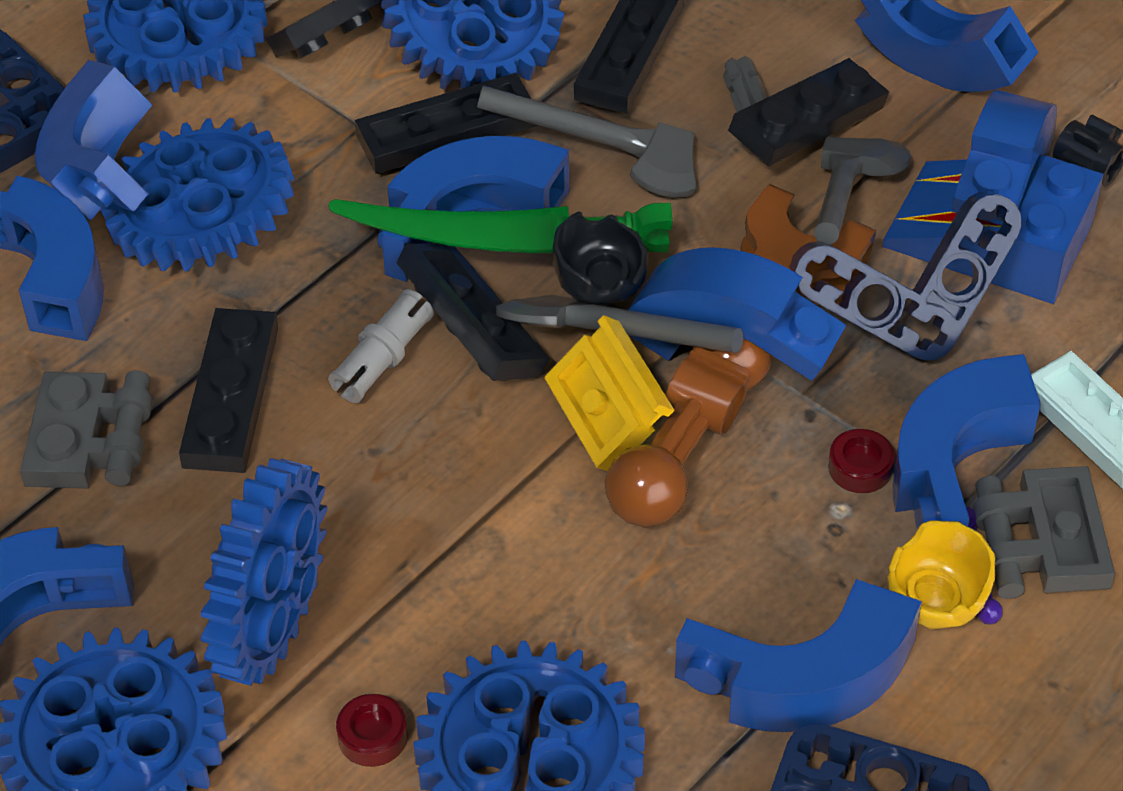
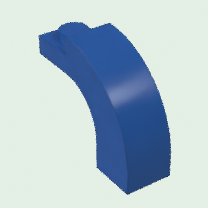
(947, 45)
(84, 136)
(1005, 148)
(476, 176)
(65, 280)
(741, 293)
(954, 417)
(46, 577)
(809, 680)

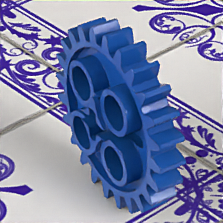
(152, 42)
(503, 42)
(202, 195)
(264, 571)
(109, 726)
(467, 736)

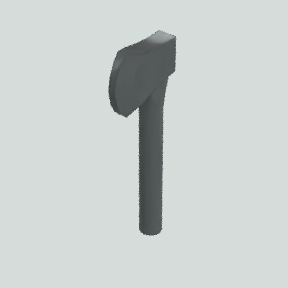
(663, 152)
(846, 160)
(561, 311)

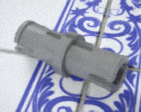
(381, 346)

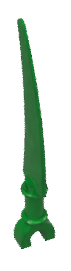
(499, 230)

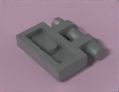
(68, 424)
(1064, 529)

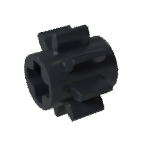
(1092, 147)

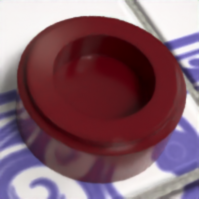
(861, 460)
(371, 730)

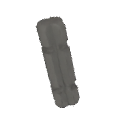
(743, 82)

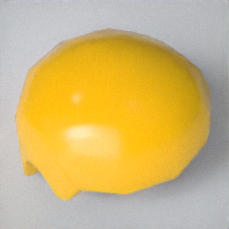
(946, 570)

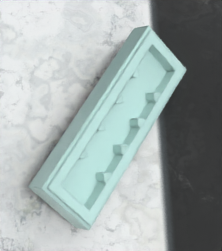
(1084, 410)

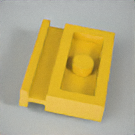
(608, 392)

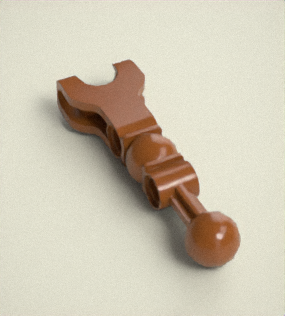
(711, 385)

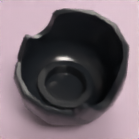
(598, 259)

